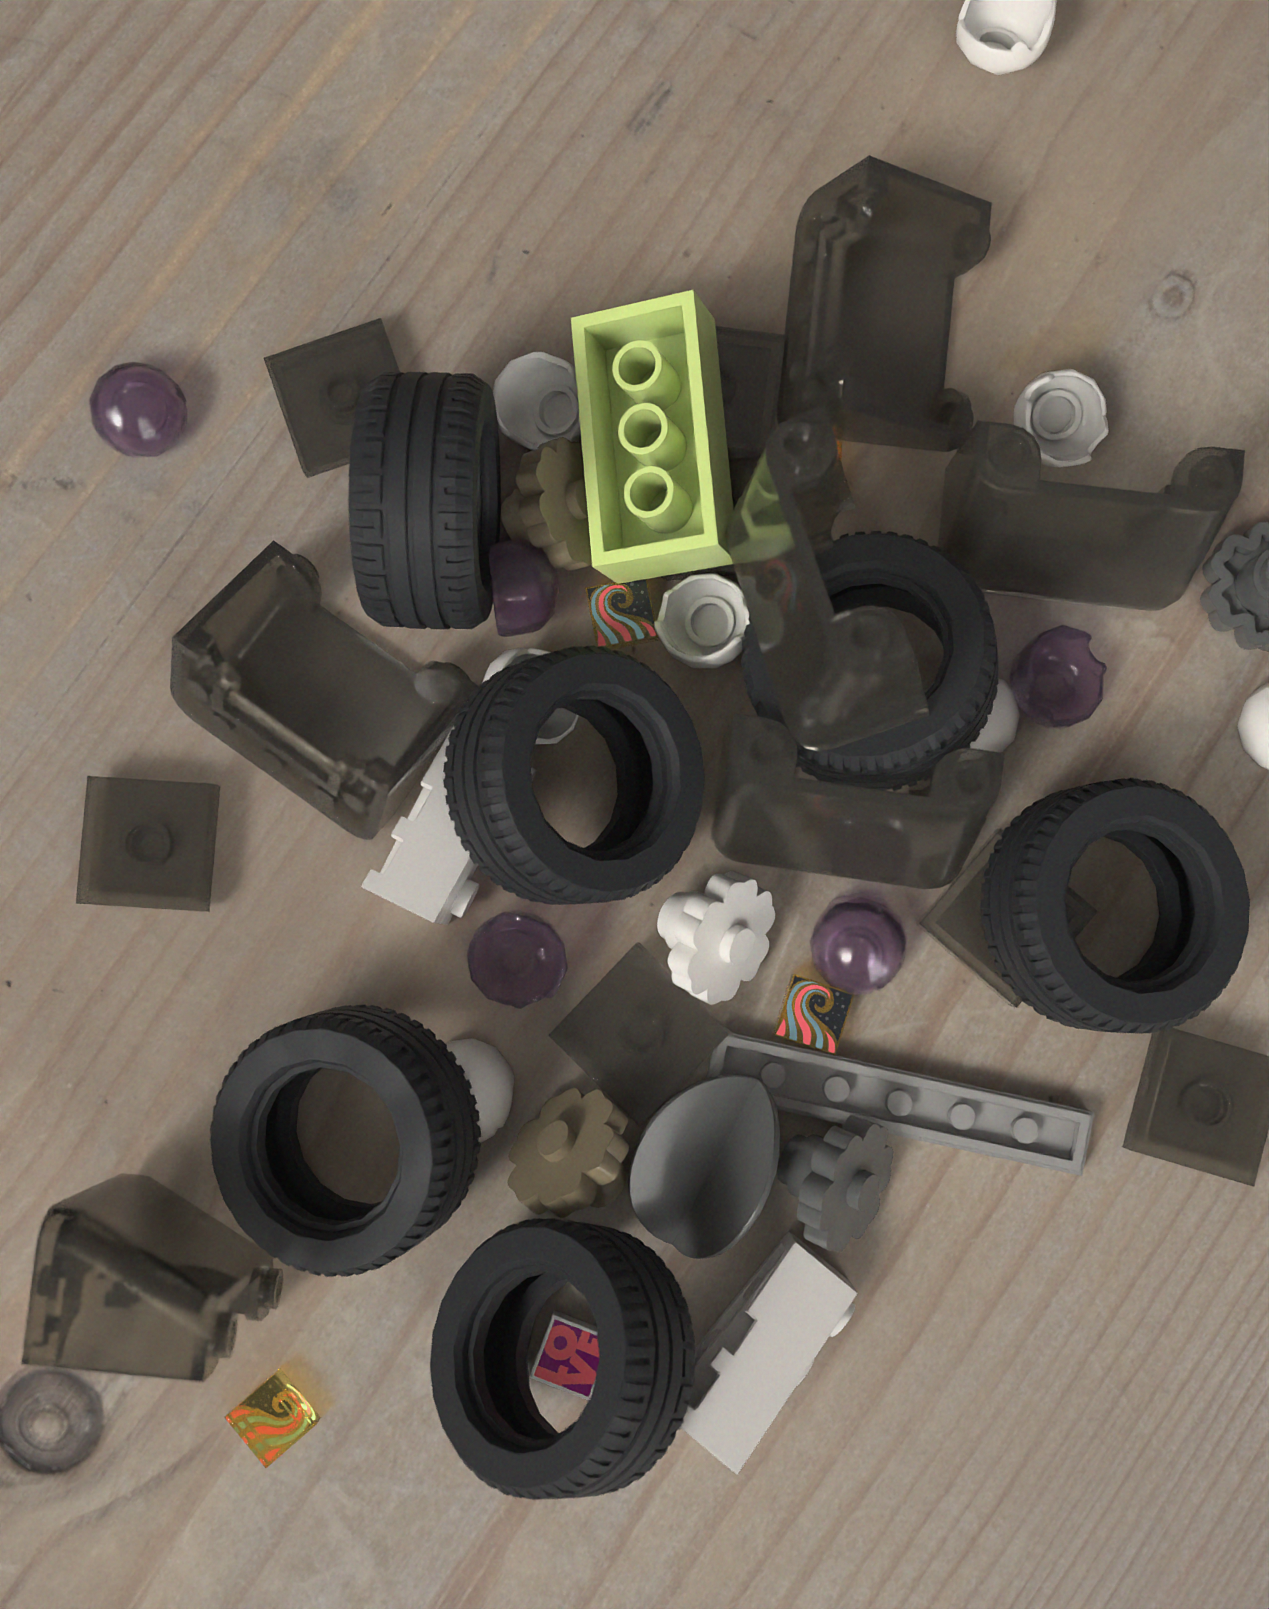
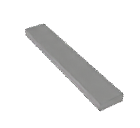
(911, 1103)

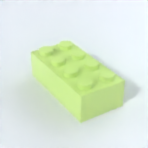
(653, 438)

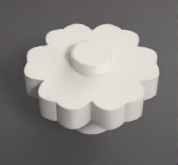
(717, 935)

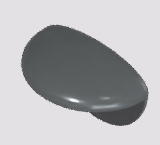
(706, 1164)

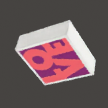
(568, 1356)

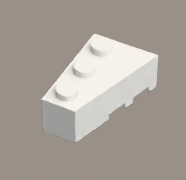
(428, 865)
(764, 1349)

